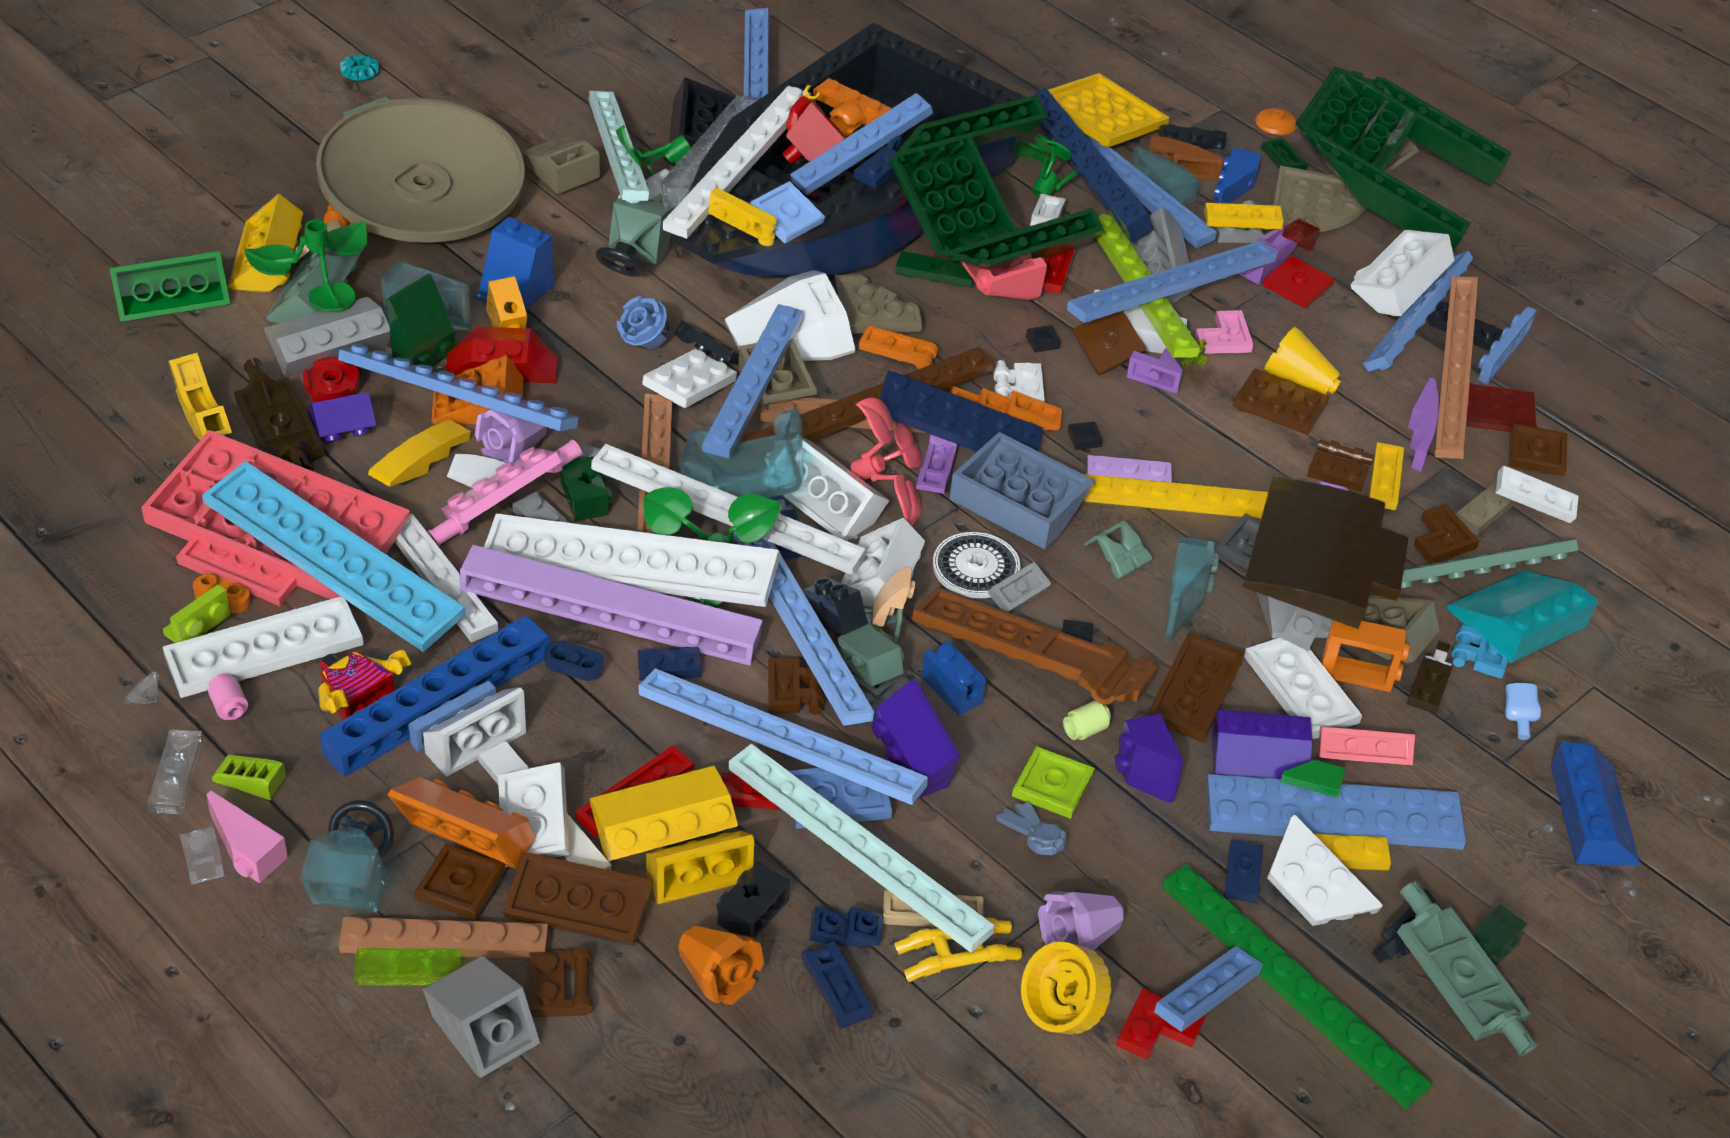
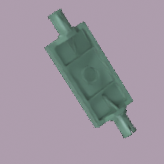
(1463, 972)

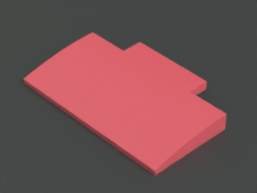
(232, 553)

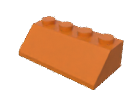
(464, 820)

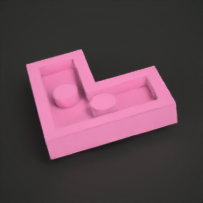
(1229, 337)

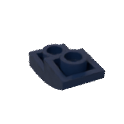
(851, 929)

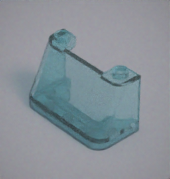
(757, 466)

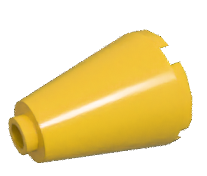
(1303, 364)

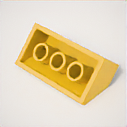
(271, 225)
(662, 813)

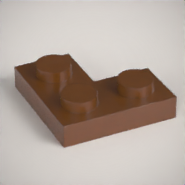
(1448, 535)

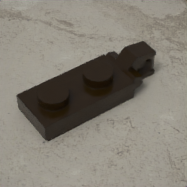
(1431, 680)

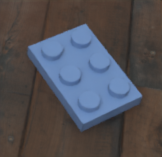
(850, 797)

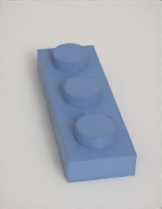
(447, 711)

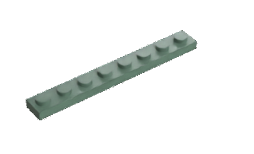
(1482, 563)

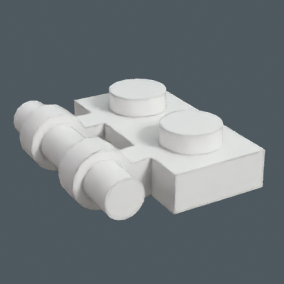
(1025, 376)

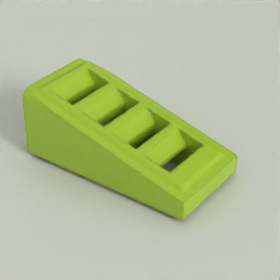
(262, 787)

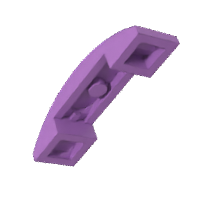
(937, 465)

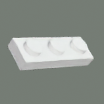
(1536, 494)

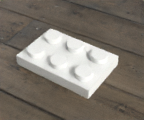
(689, 378)
(541, 798)

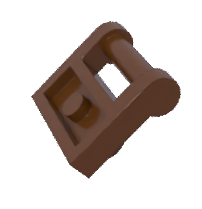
(548, 983)

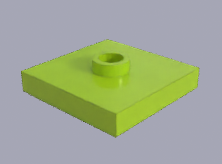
(1053, 782)

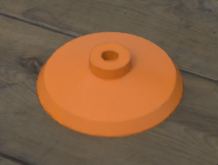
(1276, 121)

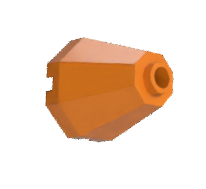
(721, 962)

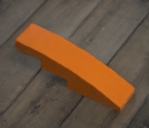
(1018, 406)

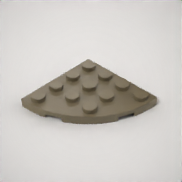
(1315, 199)

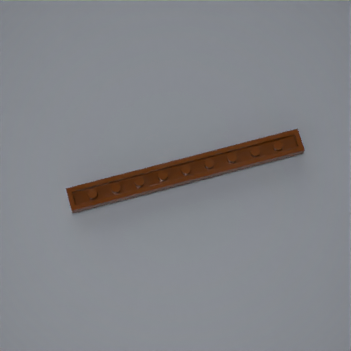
(846, 412)

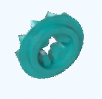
(359, 67)

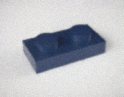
(674, 661)

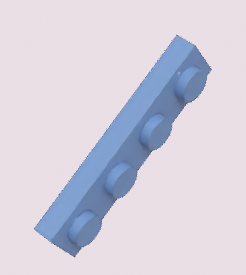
(1509, 340)
(1208, 988)

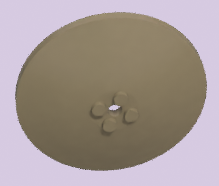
(385, 152)

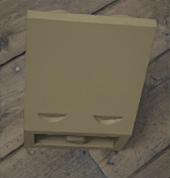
(563, 163)

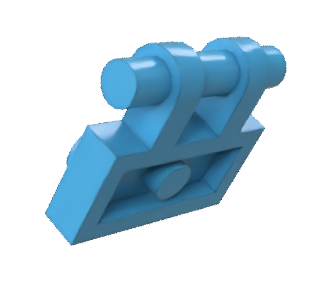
(1485, 656)

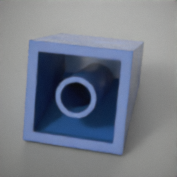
(522, 253)

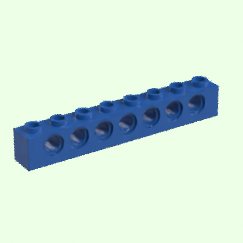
(386, 722)

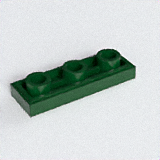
(933, 269)

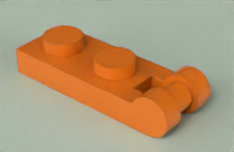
(898, 346)

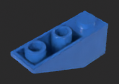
(1237, 175)

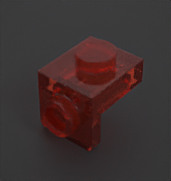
(1302, 233)

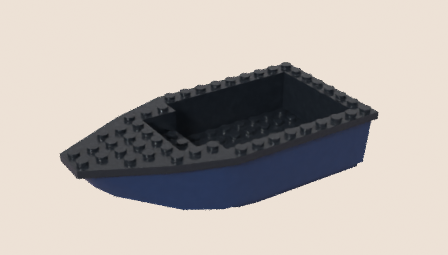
(859, 220)

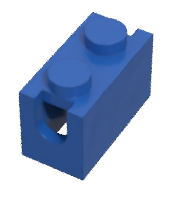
(953, 678)

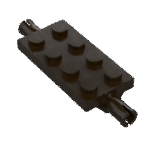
(277, 417)

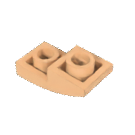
(892, 595)

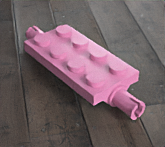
(490, 491)

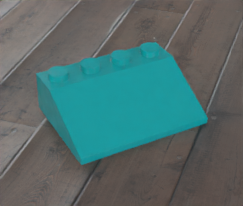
(1525, 612)

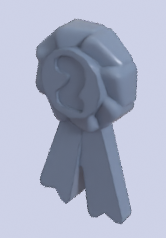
(1041, 836)

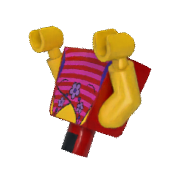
(357, 681)

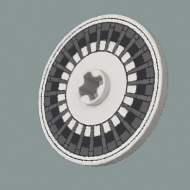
(974, 563)

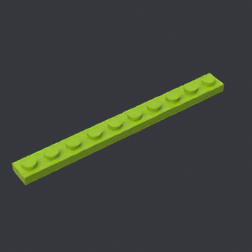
(1160, 311)

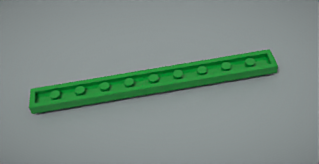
(1299, 988)

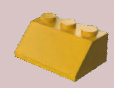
(699, 865)

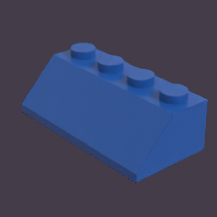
(1592, 806)

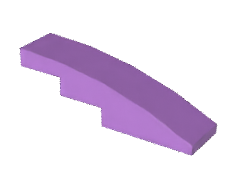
(1423, 423)

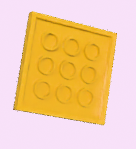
(1107, 110)

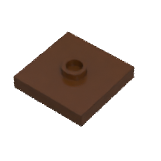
(1108, 341)
(1538, 449)
(460, 882)

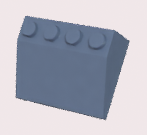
(1020, 489)

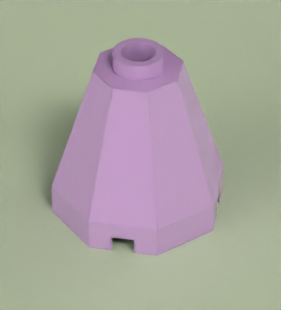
(506, 435)
(1079, 918)

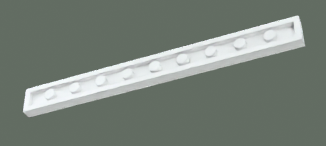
(733, 164)
(716, 504)

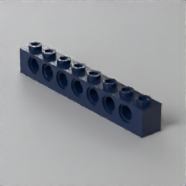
(1095, 170)

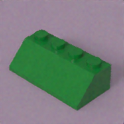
(169, 286)

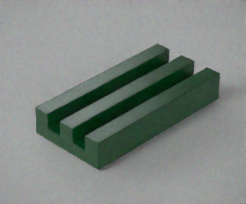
(1280, 157)

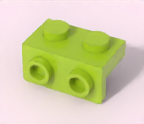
(199, 616)

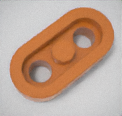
(237, 594)

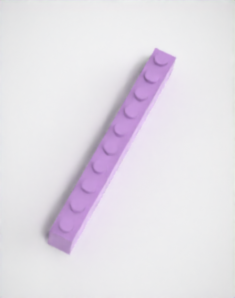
(610, 604)

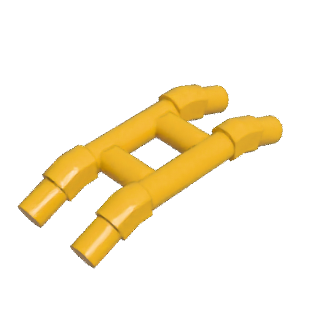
(946, 959)

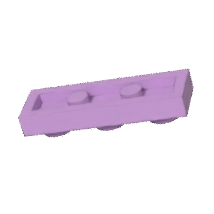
(1129, 468)

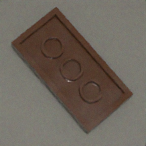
(1196, 686)
(578, 898)

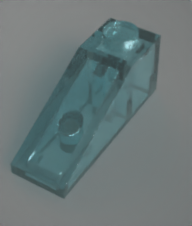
(1166, 174)

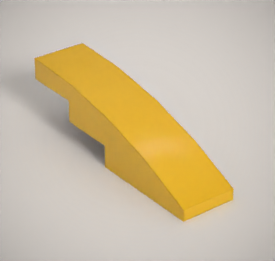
(418, 452)

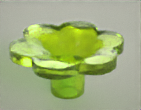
(1200, 360)

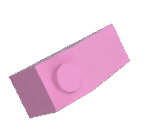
(250, 844)

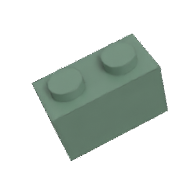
(871, 655)

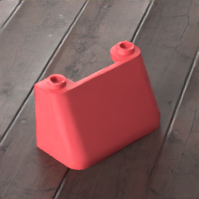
(1014, 282)

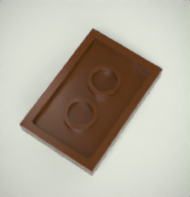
(1281, 401)

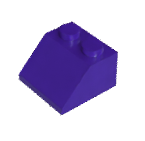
(342, 416)
(1149, 757)

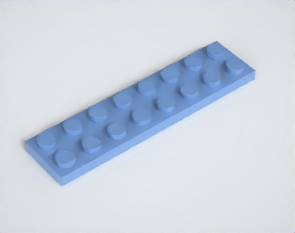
(1399, 814)

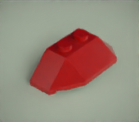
(521, 345)

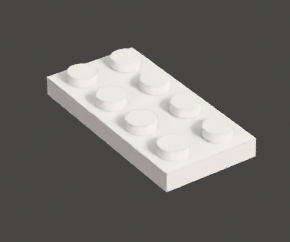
(1302, 684)

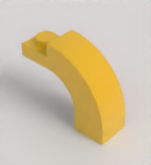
(196, 397)

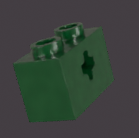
(585, 489)

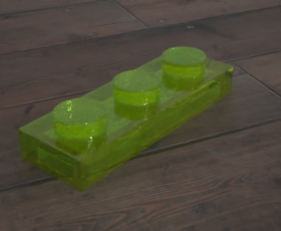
(404, 966)

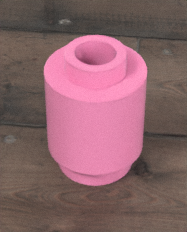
(227, 697)

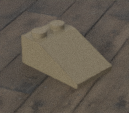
(790, 378)
(1410, 614)

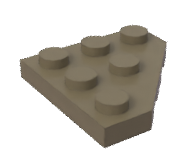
(875, 306)

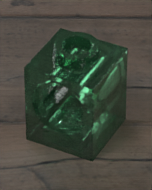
(1499, 933)

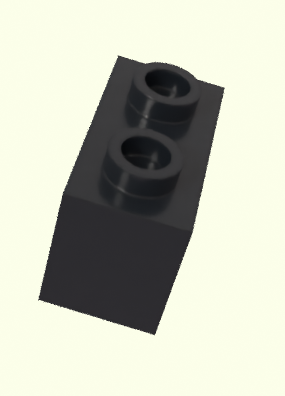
(836, 605)
(753, 901)

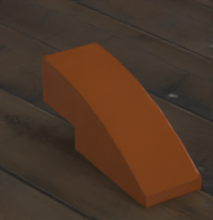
(1197, 160)

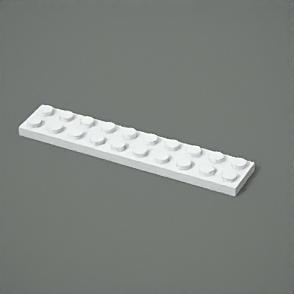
(642, 559)

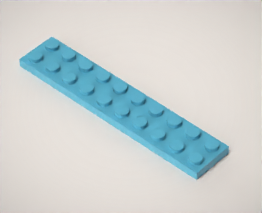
(334, 556)

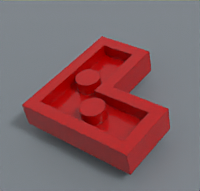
(1145, 1027)

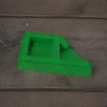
(1316, 777)

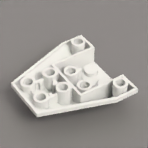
(825, 324)

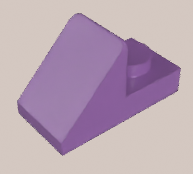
(1160, 372)

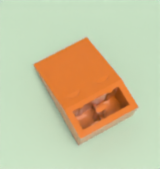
(495, 373)

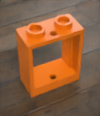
(1370, 637)

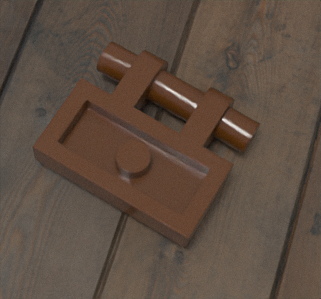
(1337, 470)
(785, 689)

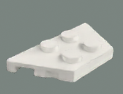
(1317, 879)

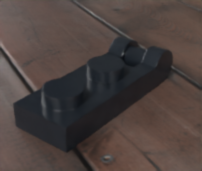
(1484, 333)

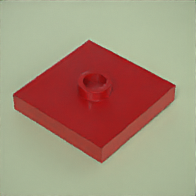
(1298, 282)

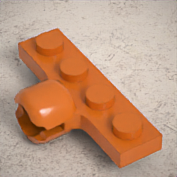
(850, 106)

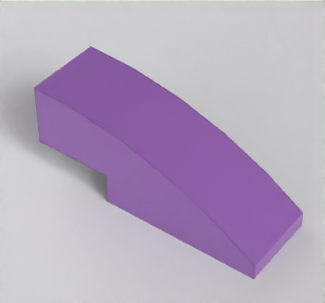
(1278, 243)

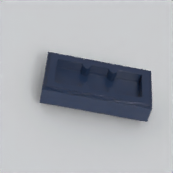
(1243, 871)

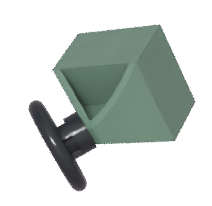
(635, 236)

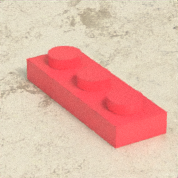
(1366, 745)

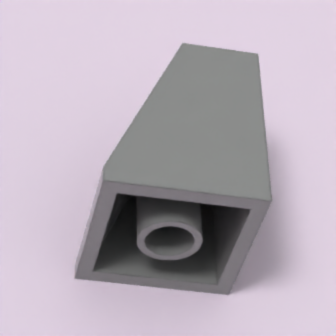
(483, 1015)

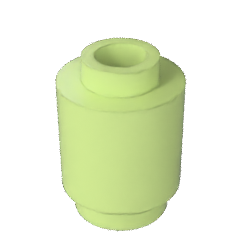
(1087, 720)

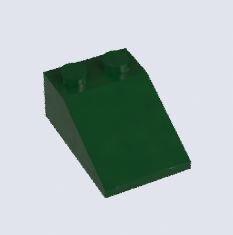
(420, 323)

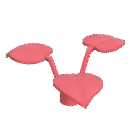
(872, 465)

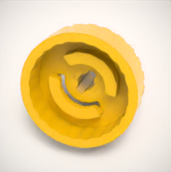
(1084, 987)

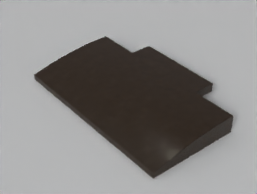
(1324, 550)

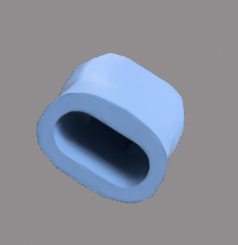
(1522, 706)

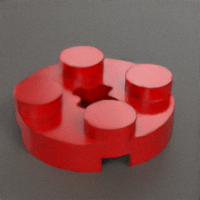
(317, 378)

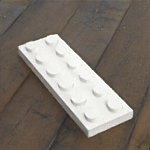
(263, 645)

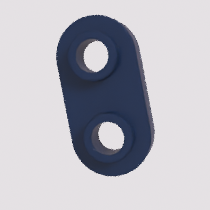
(577, 660)

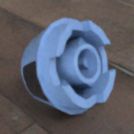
(644, 323)

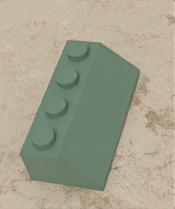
(294, 298)

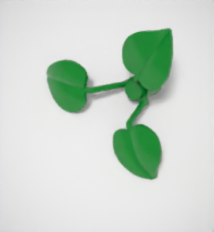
(673, 151)
(1047, 179)
(344, 240)
(750, 514)

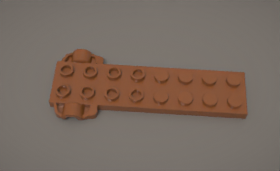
(1102, 670)

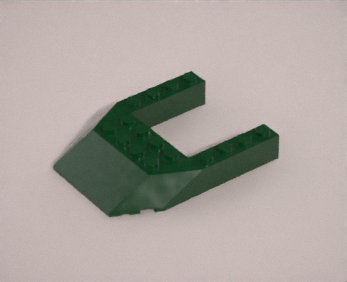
(1361, 126)
(960, 200)

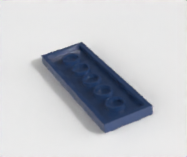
(950, 415)

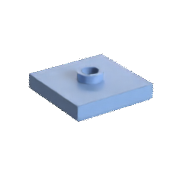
(791, 209)

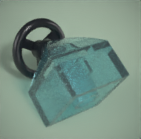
(344, 863)

